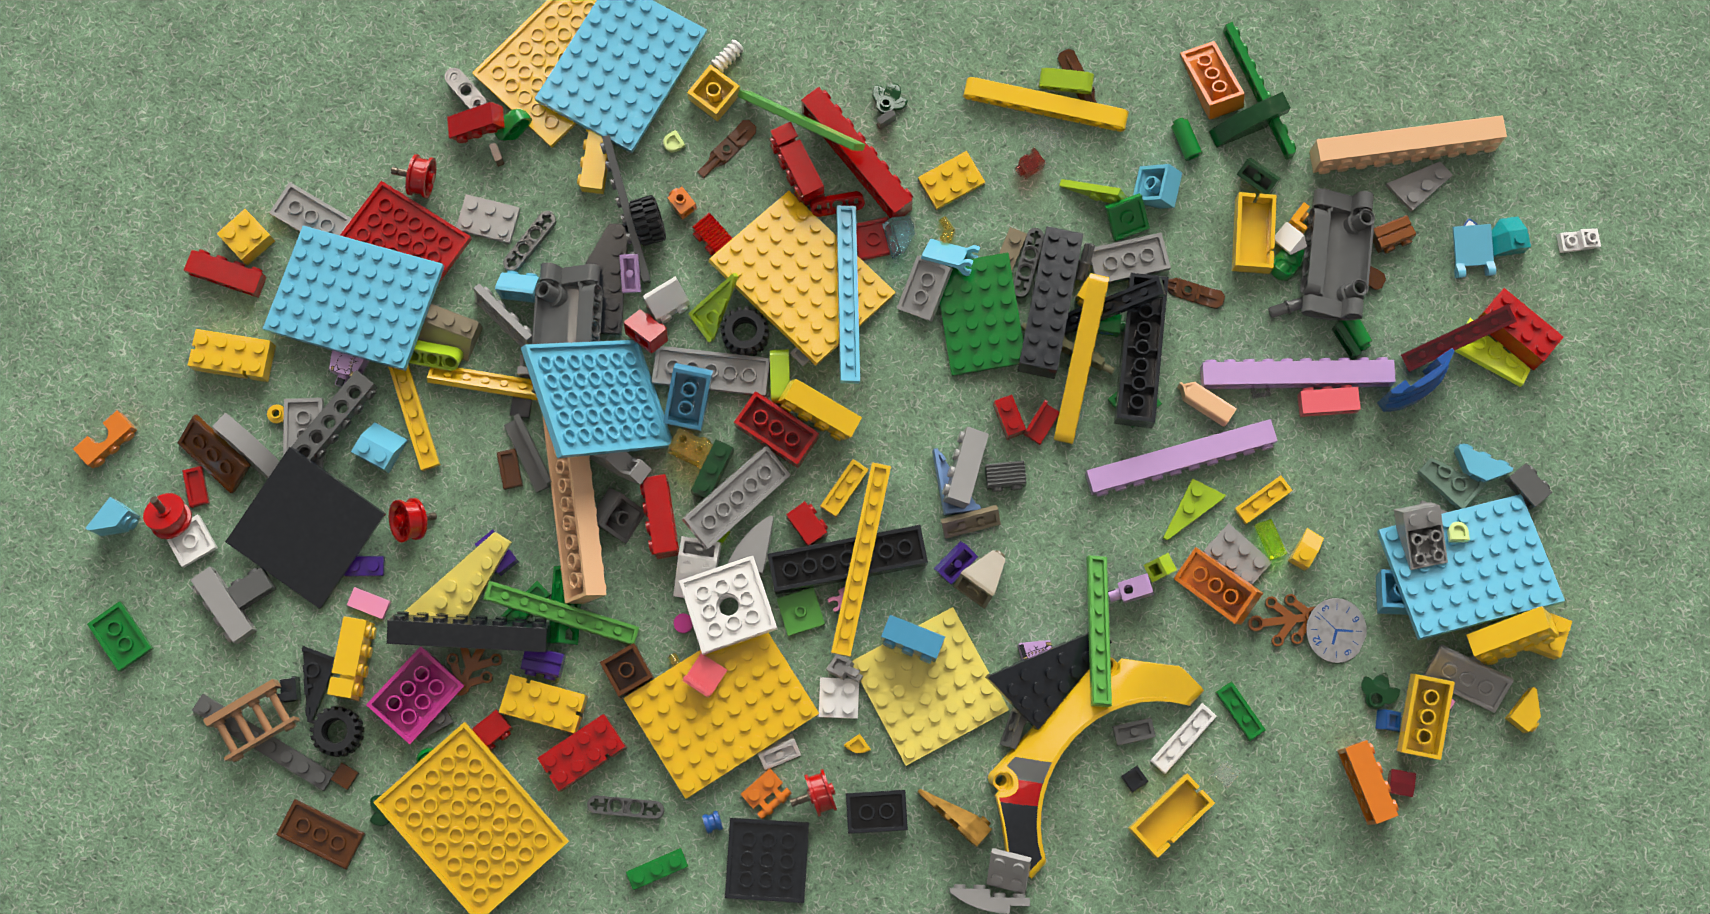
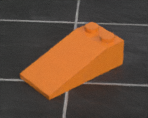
(1213, 80)
(1218, 586)

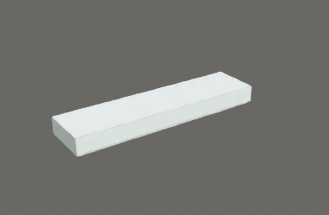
(1183, 738)

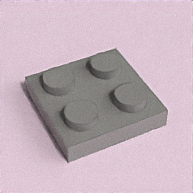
(1008, 870)

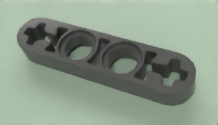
(527, 240)
(1029, 263)
(625, 809)

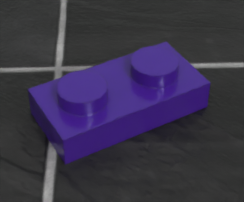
(366, 566)

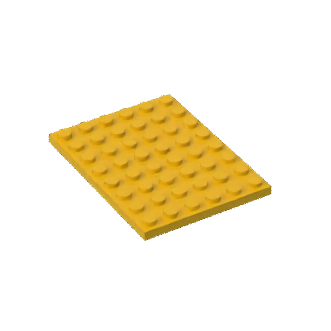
(528, 57)
(792, 277)
(745, 714)
(471, 821)

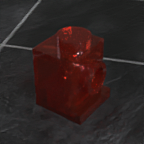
(1030, 164)

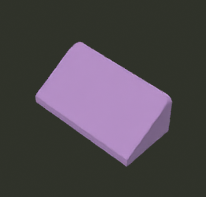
(630, 273)

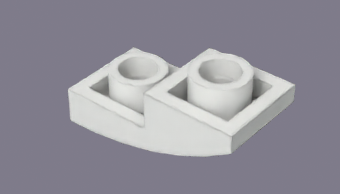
(1577, 241)

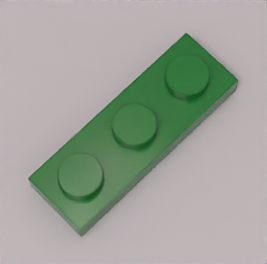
(657, 869)

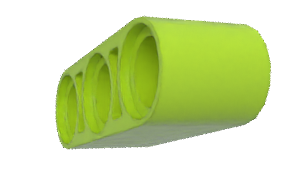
(1066, 80)
(442, 352)
(779, 373)

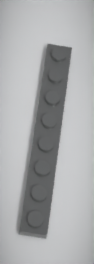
(622, 201)
(272, 748)

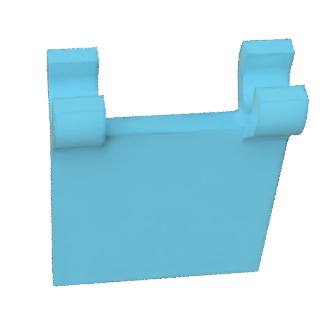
(1473, 248)
(950, 255)

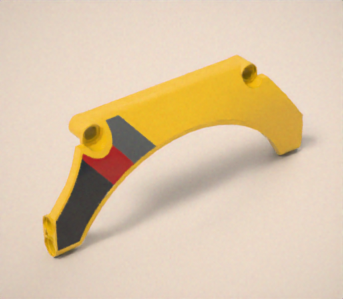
(1030, 765)

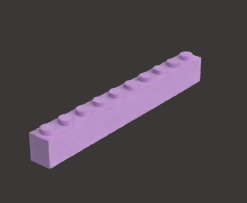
(1297, 373)
(1181, 457)

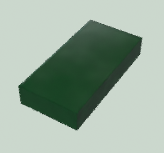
(1346, 340)

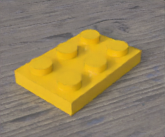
(951, 180)

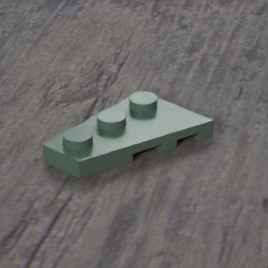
(1452, 485)

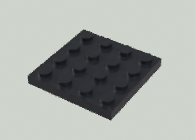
(767, 860)

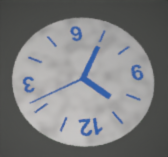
(1336, 630)

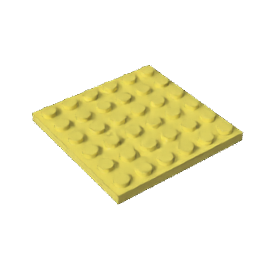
(931, 702)

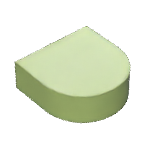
(673, 142)
(1458, 532)

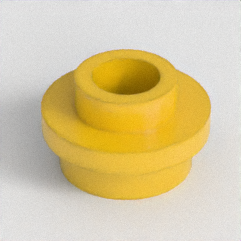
(278, 419)

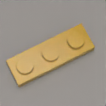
(844, 488)
(1263, 499)

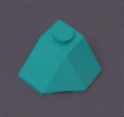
(1510, 237)

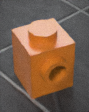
(681, 202)

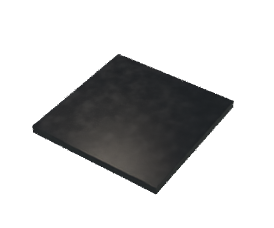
(305, 527)

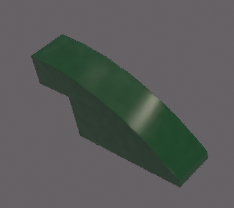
(1250, 120)

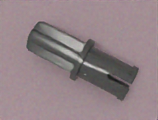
(1085, 261)
(1286, 307)

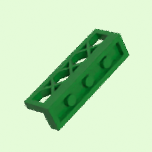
(558, 630)

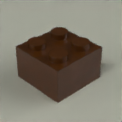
(627, 670)

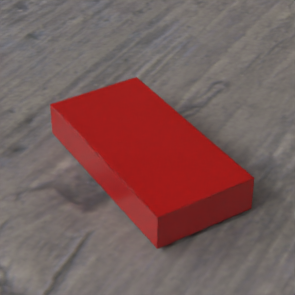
(195, 486)

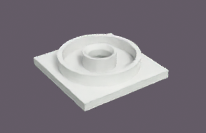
(706, 592)

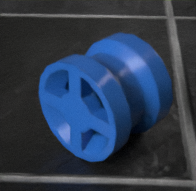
(712, 822)

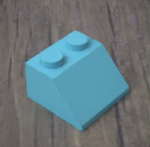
(1158, 185)
(517, 287)
(379, 447)
(113, 519)

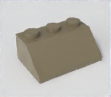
(450, 329)

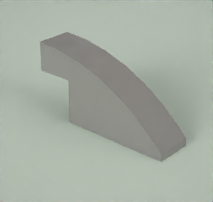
(246, 445)
(623, 465)
(755, 543)

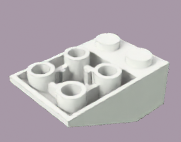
(694, 560)

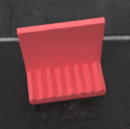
(704, 675)

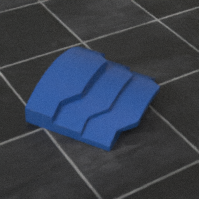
(1406, 395)

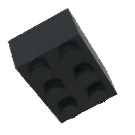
(876, 811)

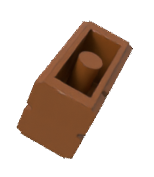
(1393, 234)

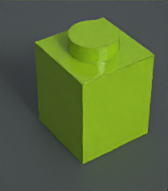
(1159, 567)

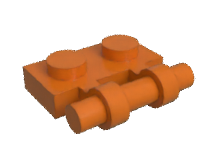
(761, 789)

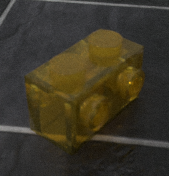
(690, 447)

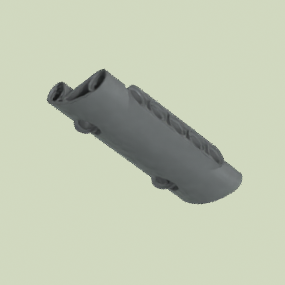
(1337, 255)
(567, 305)

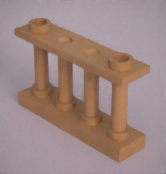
(235, 711)

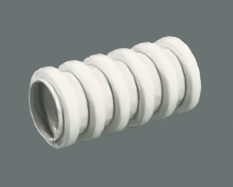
(727, 56)

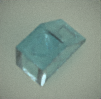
(898, 234)

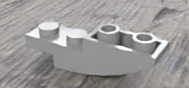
(980, 898)

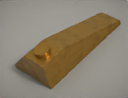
(965, 822)

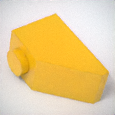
(1306, 550)
(1526, 712)

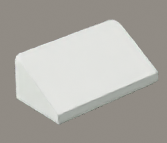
(1290, 239)
(779, 752)

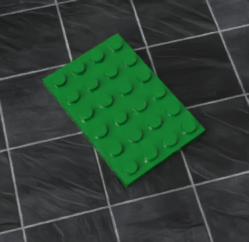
(982, 317)

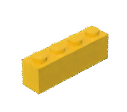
(593, 165)

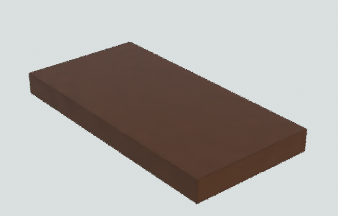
(214, 454)
(320, 834)

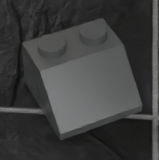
(618, 515)

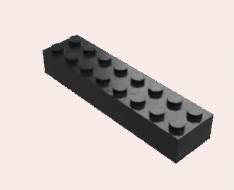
(1050, 302)
(1140, 359)
(830, 561)
(469, 632)

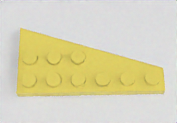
(466, 582)

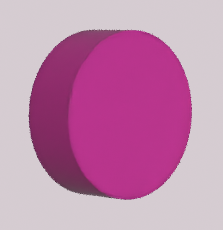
(683, 623)

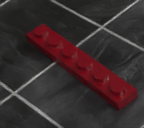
(1459, 337)

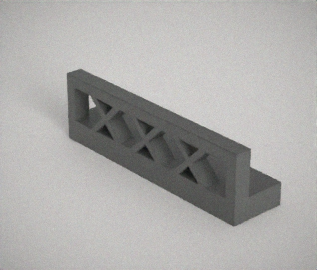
(528, 454)

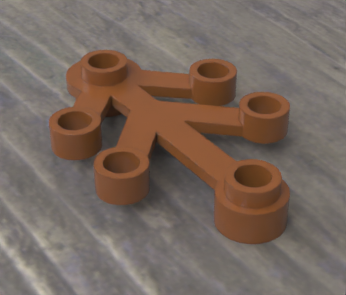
(1287, 618)
(472, 664)

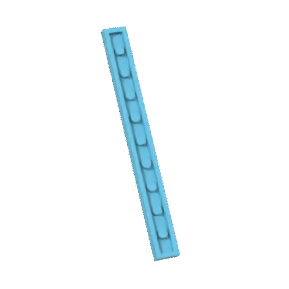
(848, 295)

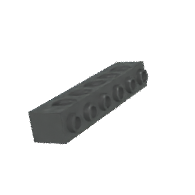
(331, 411)

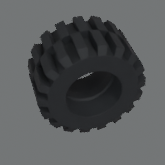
(647, 220)
(745, 316)
(321, 727)

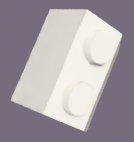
(666, 300)

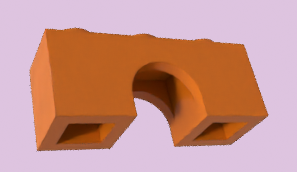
(119, 431)

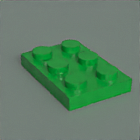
(120, 636)

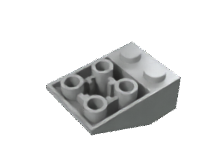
(1421, 534)

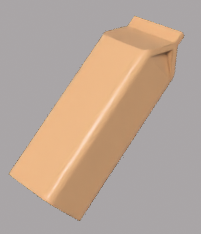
(1206, 402)

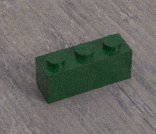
(712, 469)

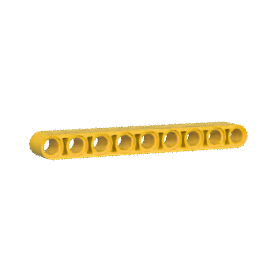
(1046, 103)
(1081, 358)

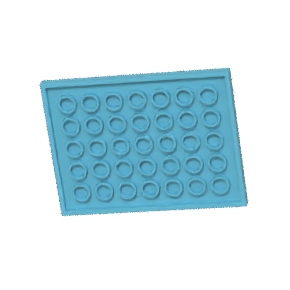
(621, 68)
(354, 297)
(596, 397)
(1485, 579)

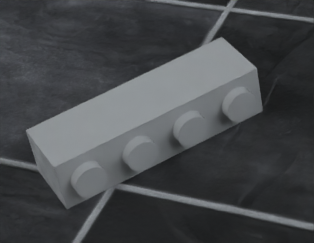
(965, 467)
(219, 601)

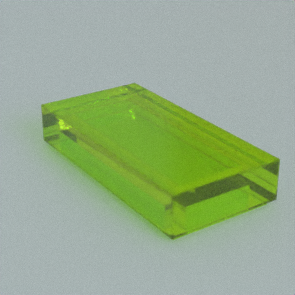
(1270, 539)

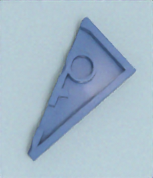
(941, 471)

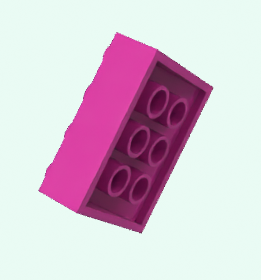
(415, 694)

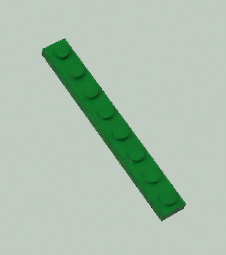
(1257, 86)

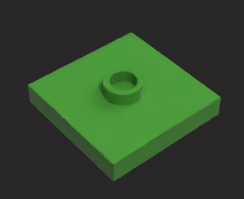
(800, 611)

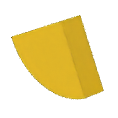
(857, 745)

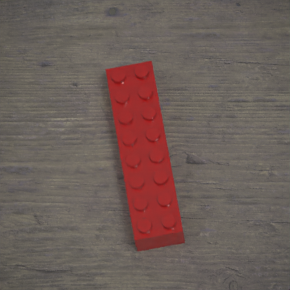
(863, 164)

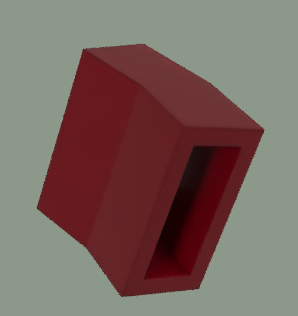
(1402, 782)

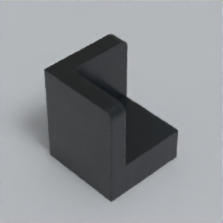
(290, 690)

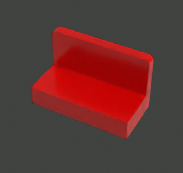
(1041, 423)

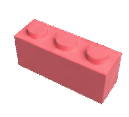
(1328, 401)

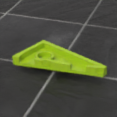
(1094, 191)
(710, 311)
(1194, 503)

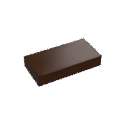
(509, 469)

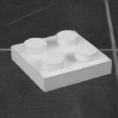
(192, 543)
(838, 698)

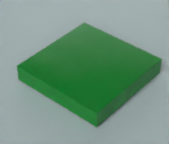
(1127, 217)

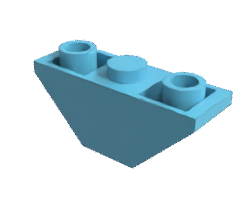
(1480, 465)

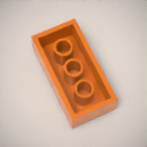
(1368, 782)

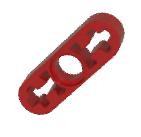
(824, 211)

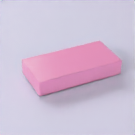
(369, 603)

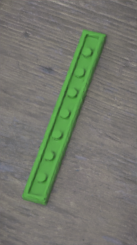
(801, 120)
(560, 613)
(1099, 631)

